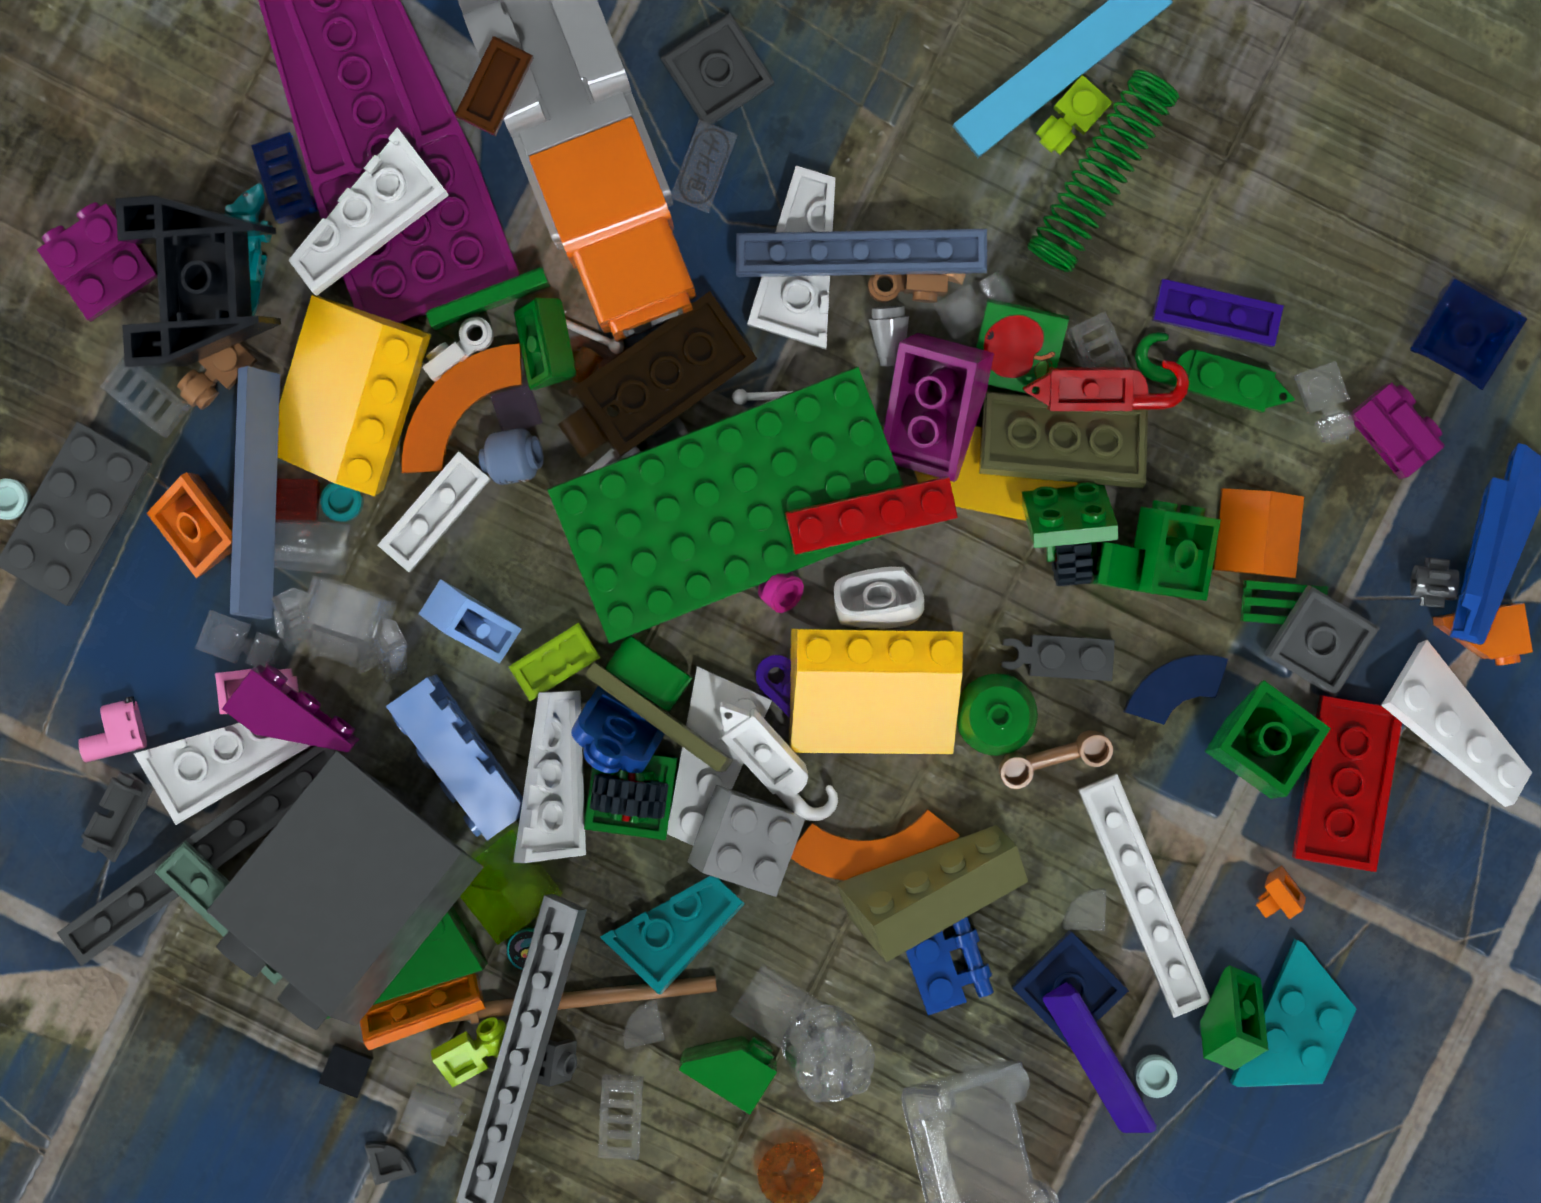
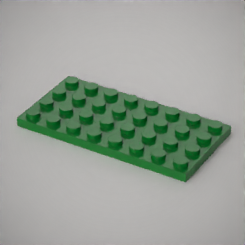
(712, 504)

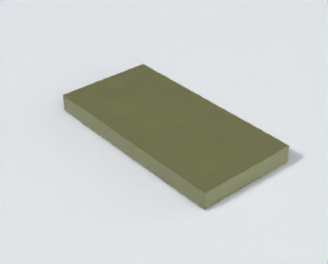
(1066, 446)

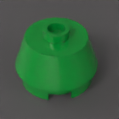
(996, 714)

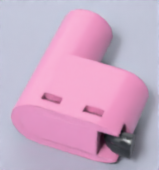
(122, 732)

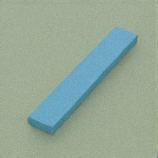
(1054, 71)

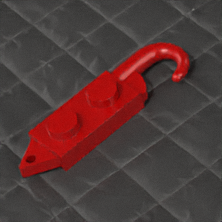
(1105, 389)

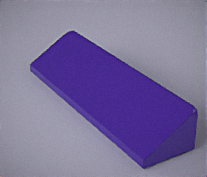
(1098, 1060)

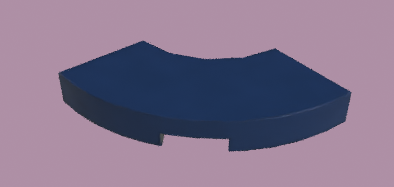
(1173, 684)

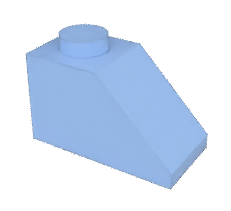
(469, 621)

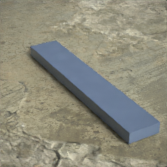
(861, 253)
(255, 493)

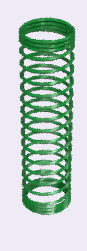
(1151, 89)

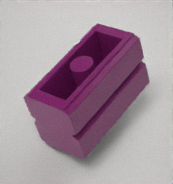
(1397, 429)

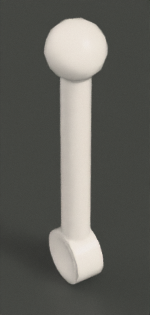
(615, 347)
(740, 396)

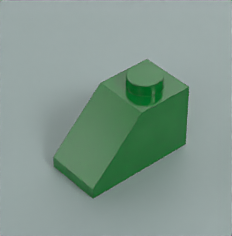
(1118, 566)
(1234, 1020)

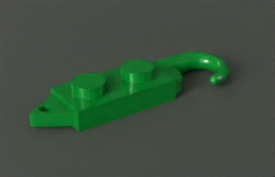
(1216, 377)

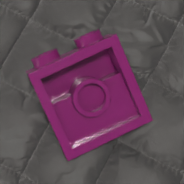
(94, 263)

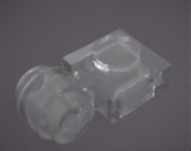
(964, 310)
(1324, 390)
(227, 637)

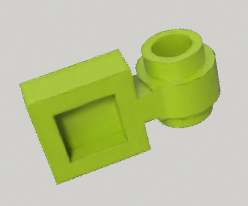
(1079, 108)
(464, 1058)

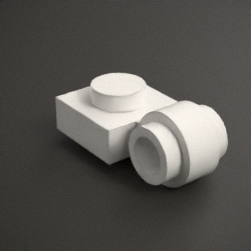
(445, 357)

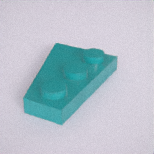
(674, 933)

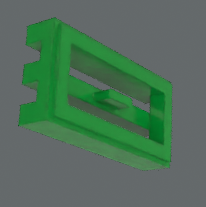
(1248, 600)

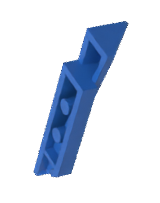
(1497, 543)

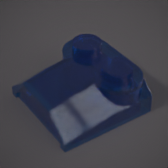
(1468, 331)

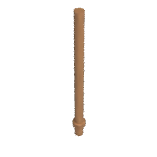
(604, 996)

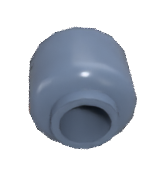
(511, 456)

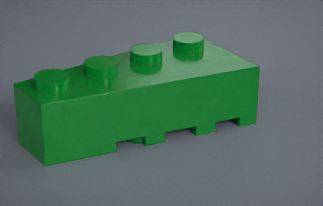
(443, 956)

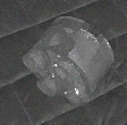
(828, 1054)

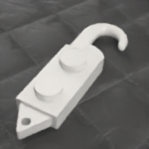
(771, 760)

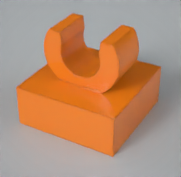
(1282, 894)

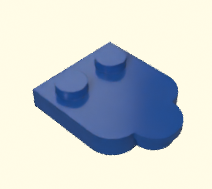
(614, 735)

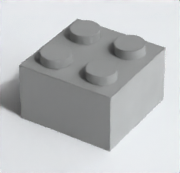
(746, 841)

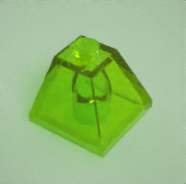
(505, 892)

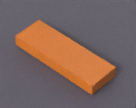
(421, 1010)

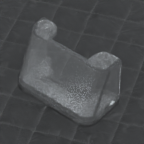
(971, 1137)

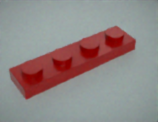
(871, 515)

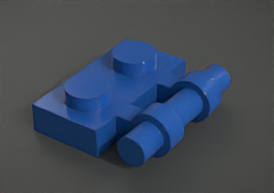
(936, 973)

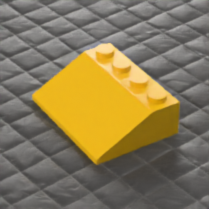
(348, 394)
(874, 691)

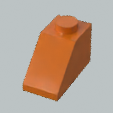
(1506, 638)

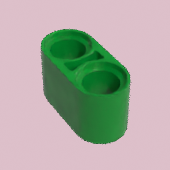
(648, 673)

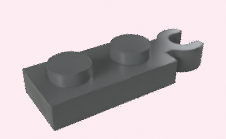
(1064, 657)

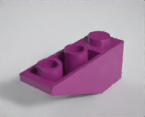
(279, 712)

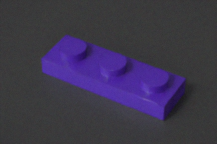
(1217, 313)

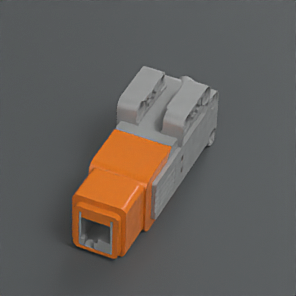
(590, 159)

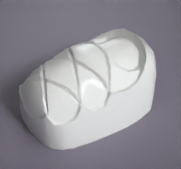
(878, 598)

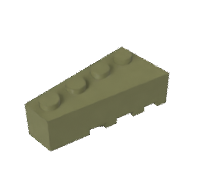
(931, 890)

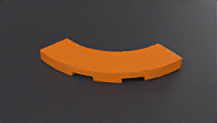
(450, 398)
(847, 858)

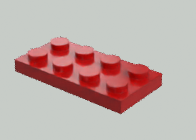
(1348, 785)

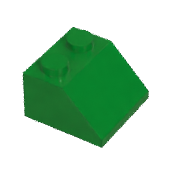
(1268, 740)
(732, 1069)

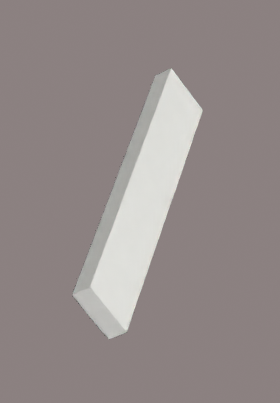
(1144, 895)

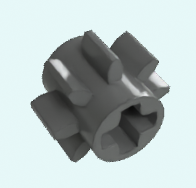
(1434, 582)

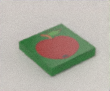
(1022, 342)

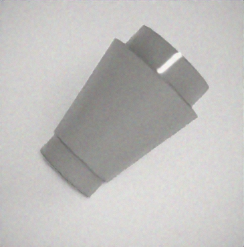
(888, 328)

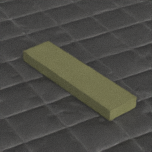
(659, 718)

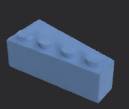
(458, 756)

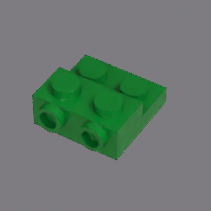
(1177, 550)

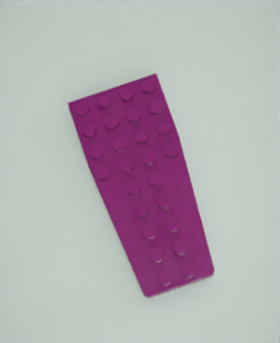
(349, 83)

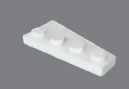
(376, 209)
(799, 304)
(1449, 719)

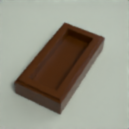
(494, 86)

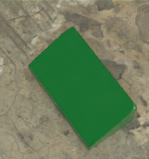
(545, 342)

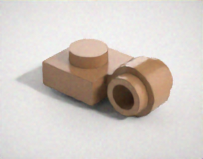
(922, 286)
(223, 366)

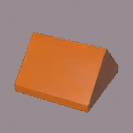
(194, 523)
(1259, 532)

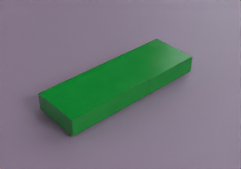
(488, 298)

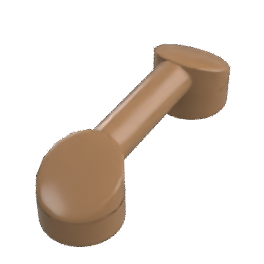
(1092, 746)

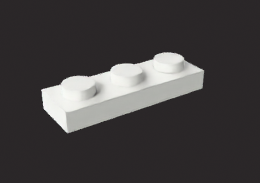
(434, 512)

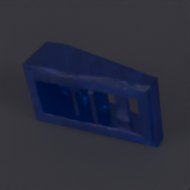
(294, 209)

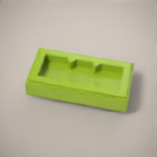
(554, 661)

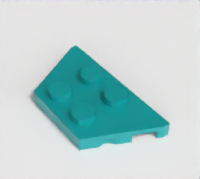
(1303, 1025)

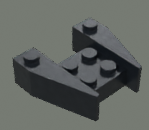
(199, 281)

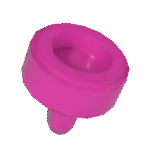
(781, 592)

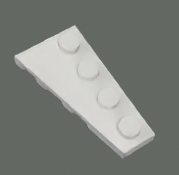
(211, 766)
(694, 777)
(554, 786)

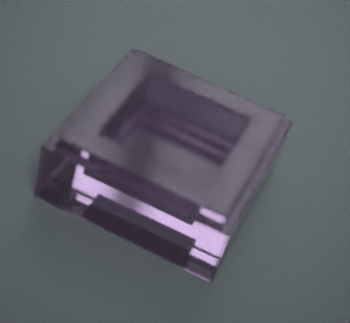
(517, 408)

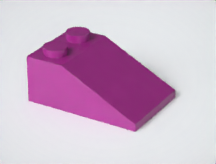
(935, 403)

